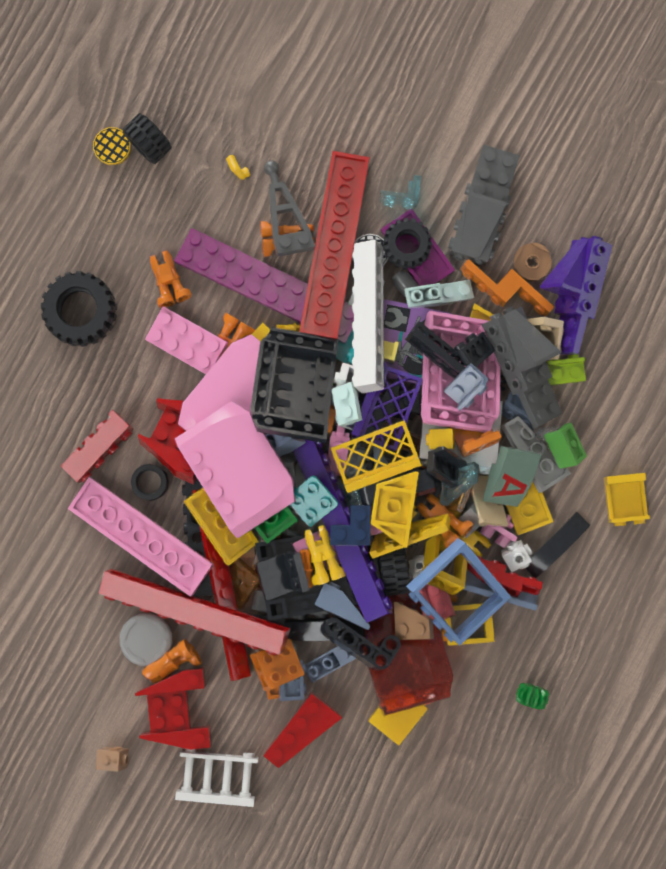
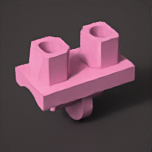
(504, 537)

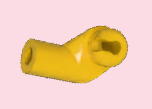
(235, 168)

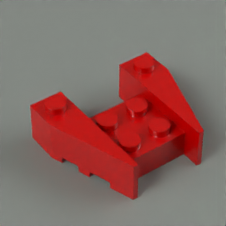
(163, 442)
(170, 711)

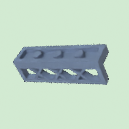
(476, 586)

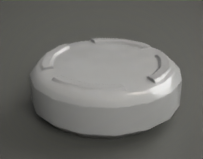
(145, 638)

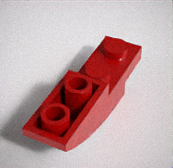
(510, 581)

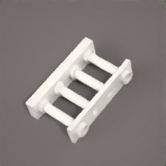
(205, 794)

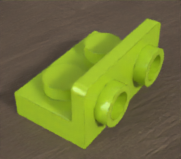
(567, 370)

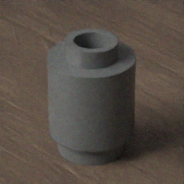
(403, 280)

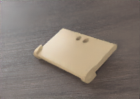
(487, 512)

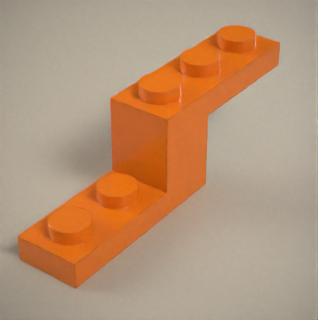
(506, 288)

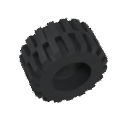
(147, 138)
(412, 228)
(394, 572)

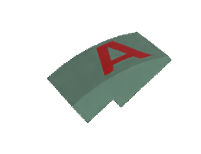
(511, 476)

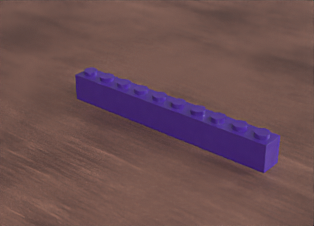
(354, 559)

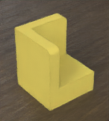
(390, 351)

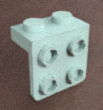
(346, 405)

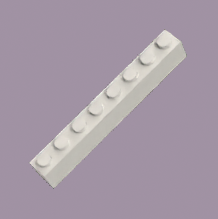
(368, 317)

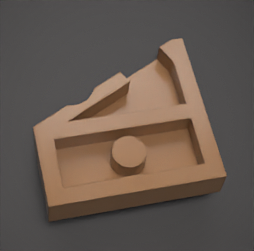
(411, 624)

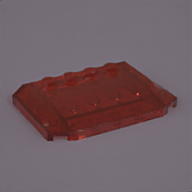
(418, 671)

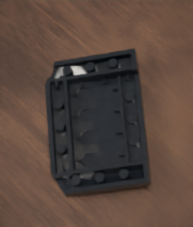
(294, 385)

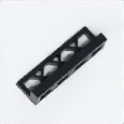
(434, 352)

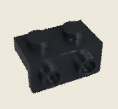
(444, 465)

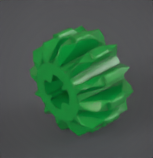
(532, 696)

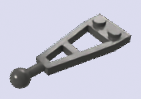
(291, 242)

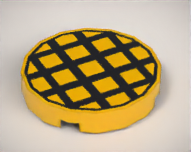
(111, 146)

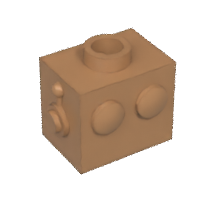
(112, 758)

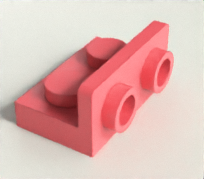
(439, 601)

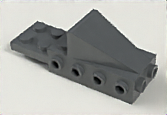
(484, 206)
(523, 358)

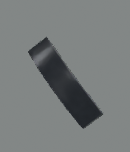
(557, 544)

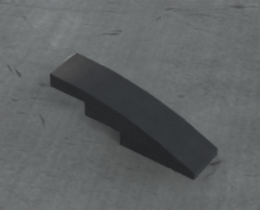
(379, 414)
(310, 629)

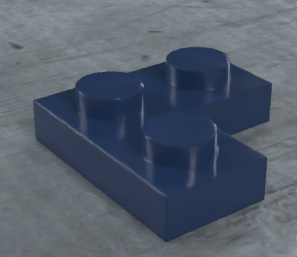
(356, 533)

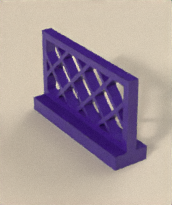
(371, 400)

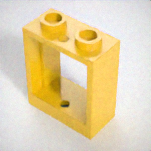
(443, 580)
(488, 627)

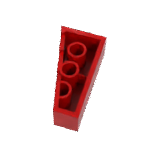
(304, 727)

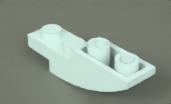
(438, 294)

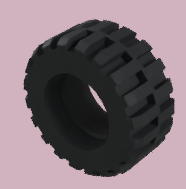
(61, 291)

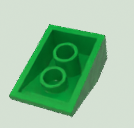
(276, 524)

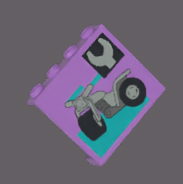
(397, 324)

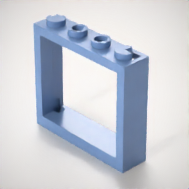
(478, 617)

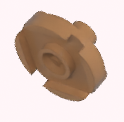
(527, 252)

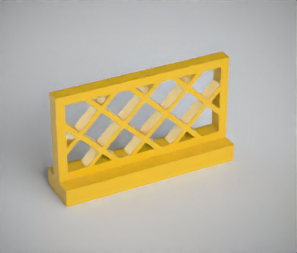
(382, 472)

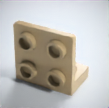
(551, 329)

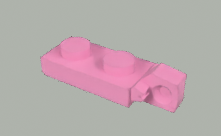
(338, 437)

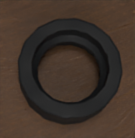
(135, 479)

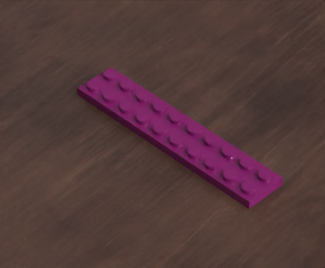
(251, 278)

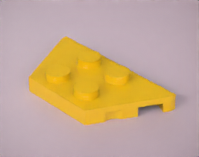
(394, 507)

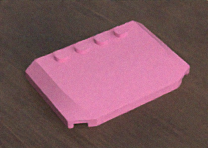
(225, 382)
(436, 405)
(237, 468)

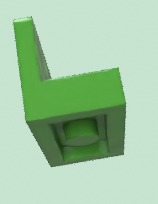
(566, 446)

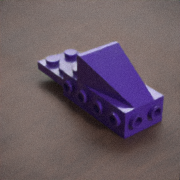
(576, 282)

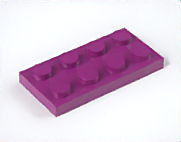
(436, 265)

